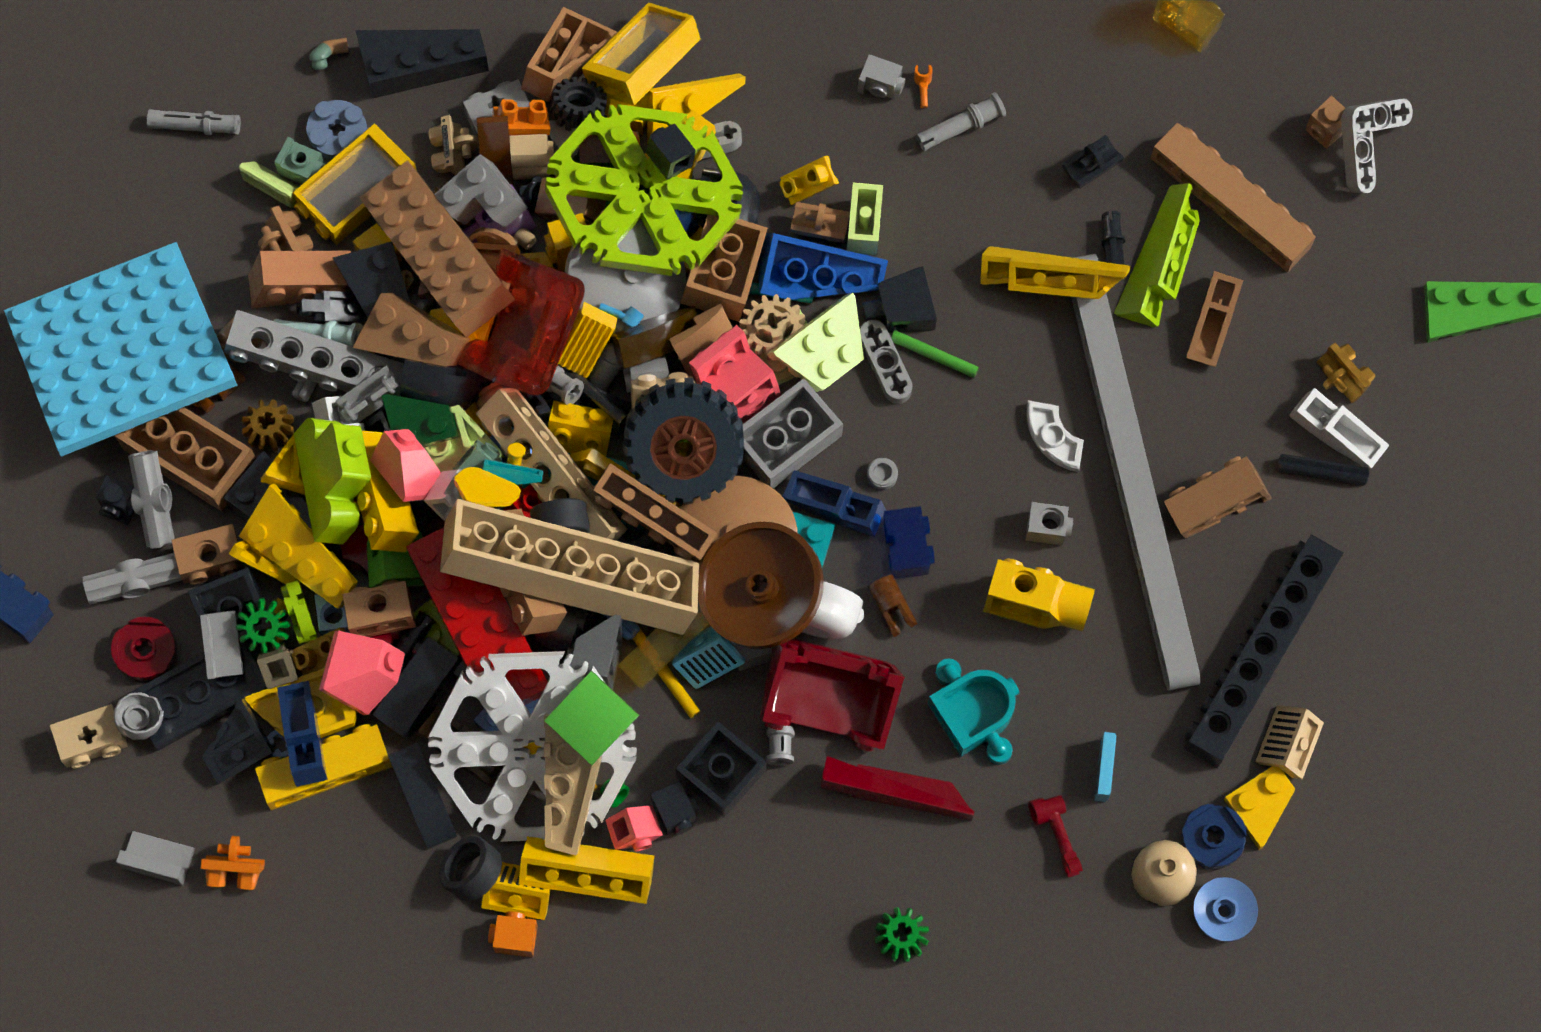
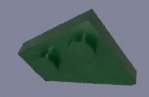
(426, 420)

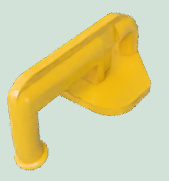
(487, 488)

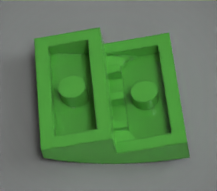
(591, 718)

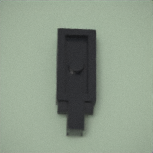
(332, 306)

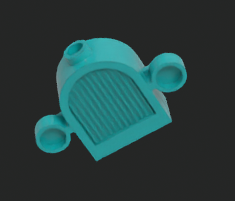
(974, 709)

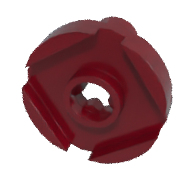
(132, 636)

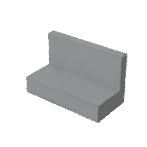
(221, 644)
(156, 858)

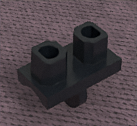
(1092, 162)

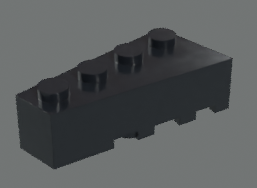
(419, 58)
(249, 490)

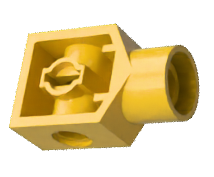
(1045, 597)

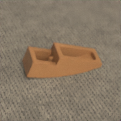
(1214, 319)

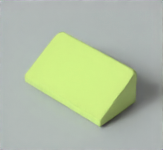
(269, 182)

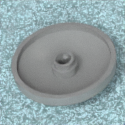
(623, 288)

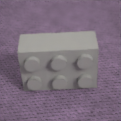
(789, 434)

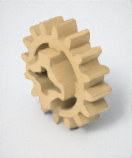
(774, 313)

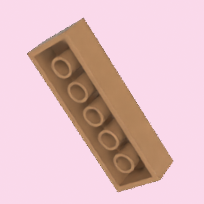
(437, 249)

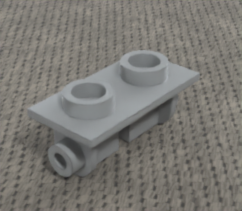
(367, 395)

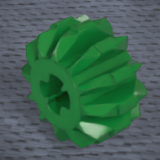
(255, 617)
(890, 929)

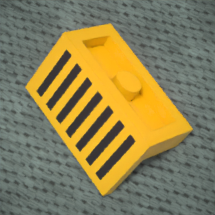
(511, 896)

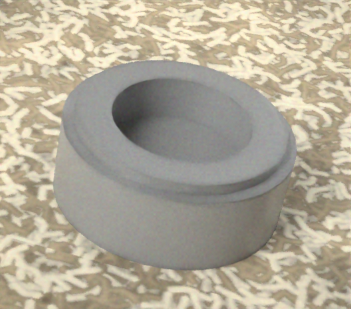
(882, 474)

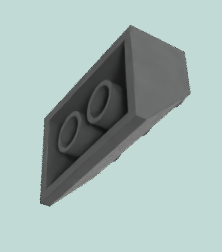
(600, 648)

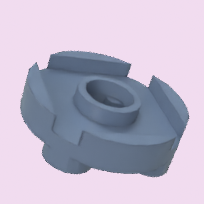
(328, 115)

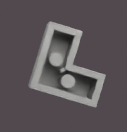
(480, 188)

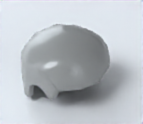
(138, 716)

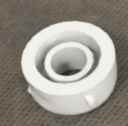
(837, 613)

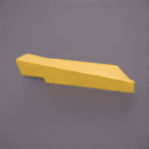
(1049, 273)

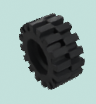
(576, 92)

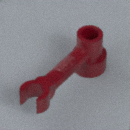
(1050, 811)

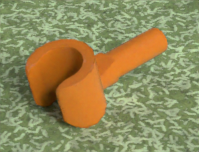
(923, 82)

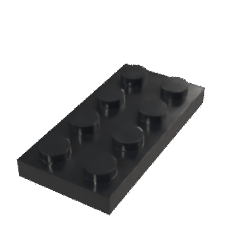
(194, 700)

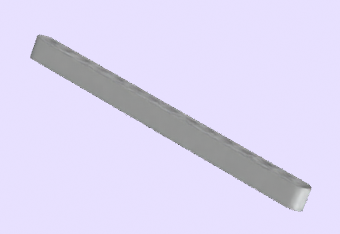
(1136, 491)

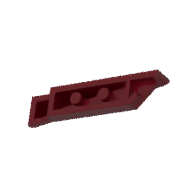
(895, 788)

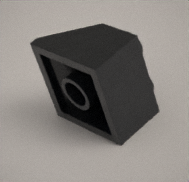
(229, 594)

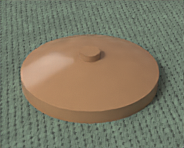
(740, 503)

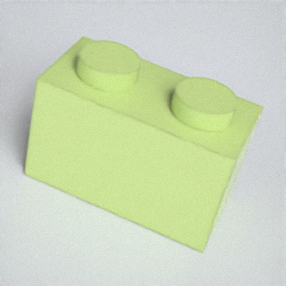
(865, 218)

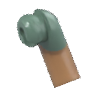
(325, 49)

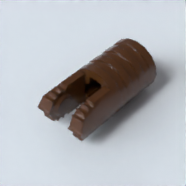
(890, 599)

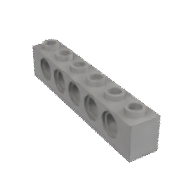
(307, 346)

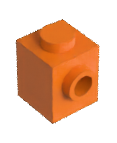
(513, 934)

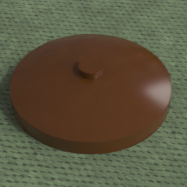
(760, 585)

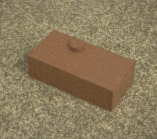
(192, 453)

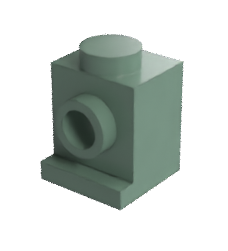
(288, 158)

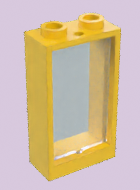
(642, 52)
(335, 191)

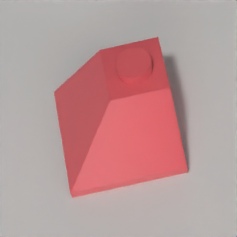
(405, 464)
(360, 670)

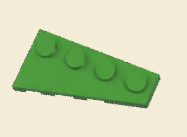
(1470, 306)

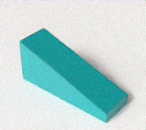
(513, 473)

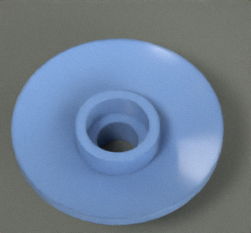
(1235, 897)

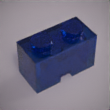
(907, 533)

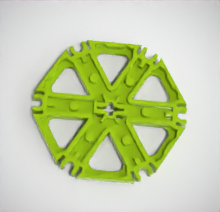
(630, 205)

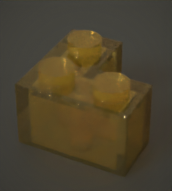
(1190, 20)

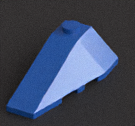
(810, 269)

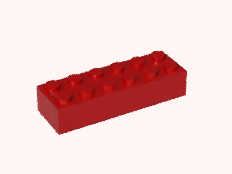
(474, 616)

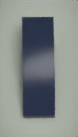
(835, 502)
(302, 734)

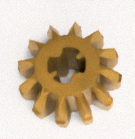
(261, 417)

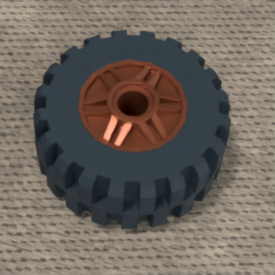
(691, 414)

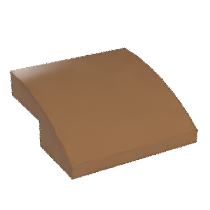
(702, 335)

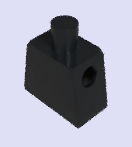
(903, 303)

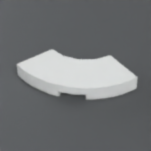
(1052, 437)

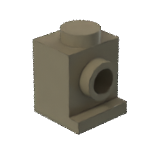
(277, 666)

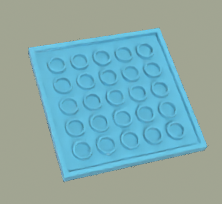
(119, 348)

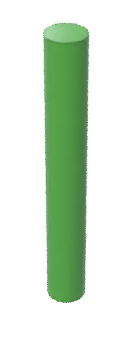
(934, 354)

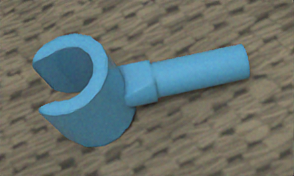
(630, 318)

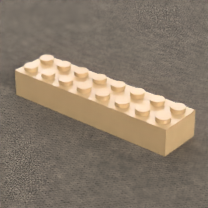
(569, 567)

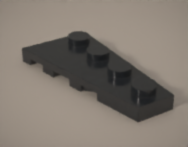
(372, 273)

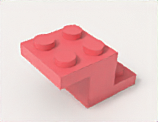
(737, 372)

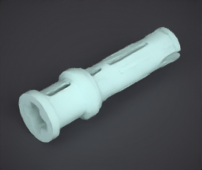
(331, 330)

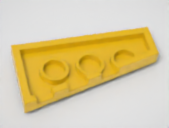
(289, 542)

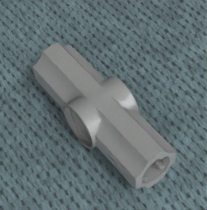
(151, 498)
(131, 578)

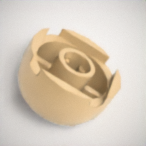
(1164, 873)

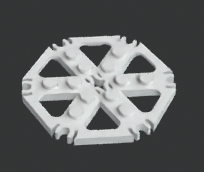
(516, 730)

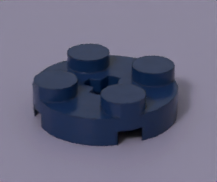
(1215, 818)

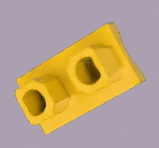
(808, 180)

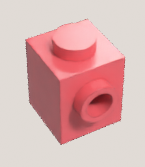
(634, 828)

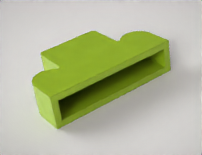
(332, 474)

